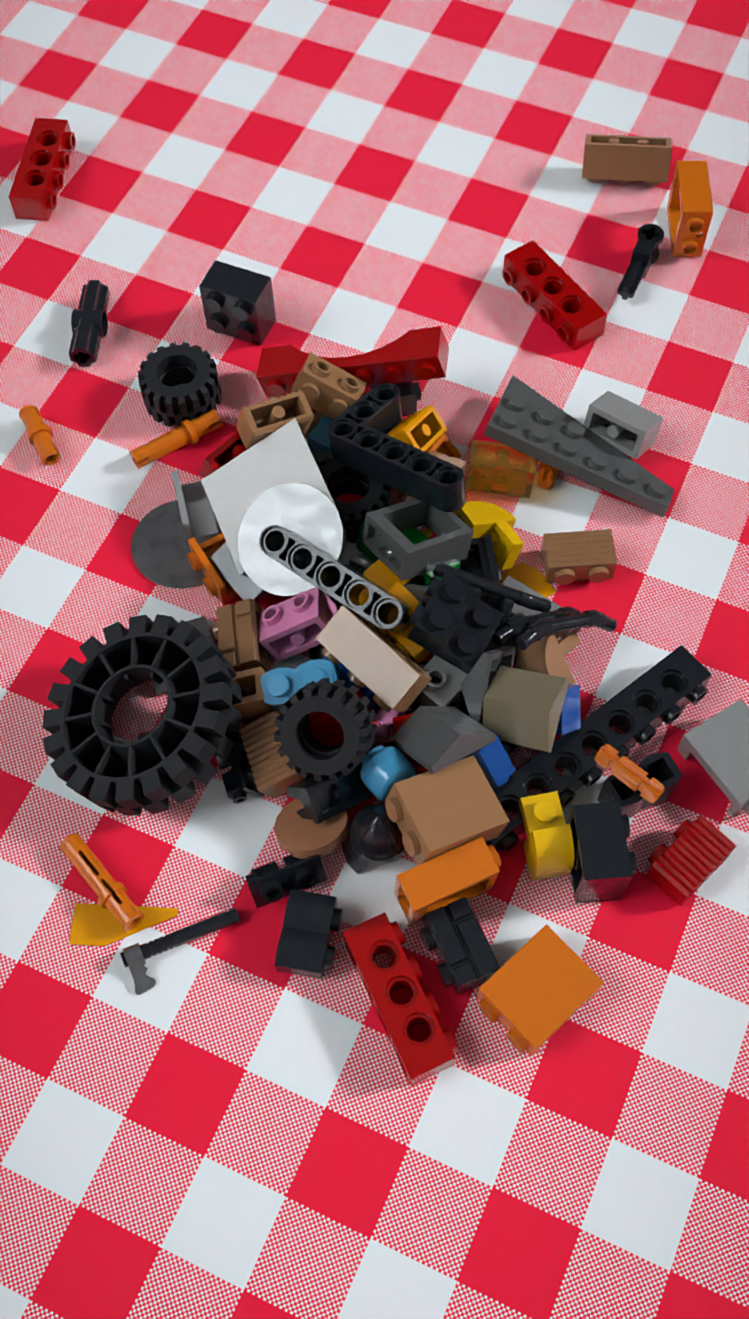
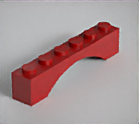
(412, 357)

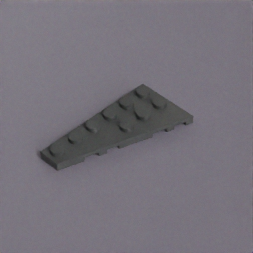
(554, 437)

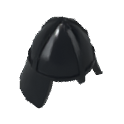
(372, 838)

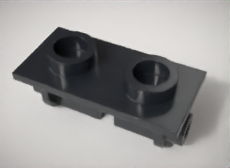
(239, 779)
(271, 883)

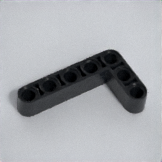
(362, 443)

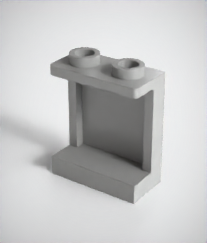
(723, 752)

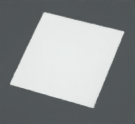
(271, 462)

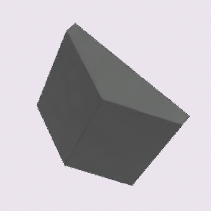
(482, 675)
(441, 736)

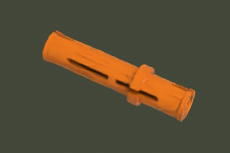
(186, 433)
(102, 883)

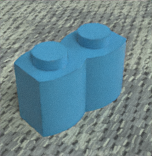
(283, 682)

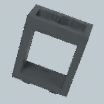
(407, 560)

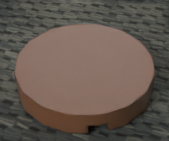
(306, 838)

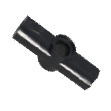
(89, 323)

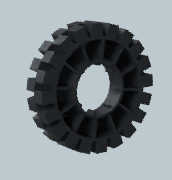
(181, 744)

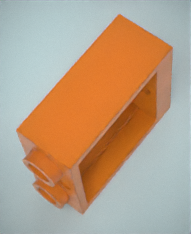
(689, 208)
(446, 878)

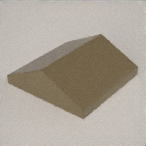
(524, 707)

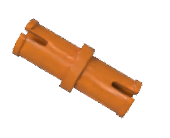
(39, 435)

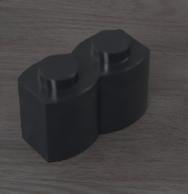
(657, 765)
(307, 934)

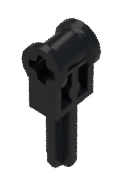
(644, 254)

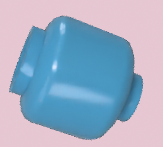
(383, 768)

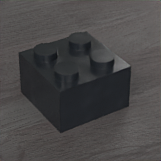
(238, 302)
(601, 852)

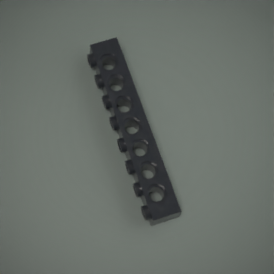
(677, 670)

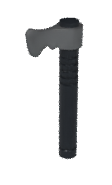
(136, 954)

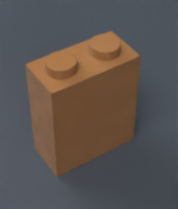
(445, 809)

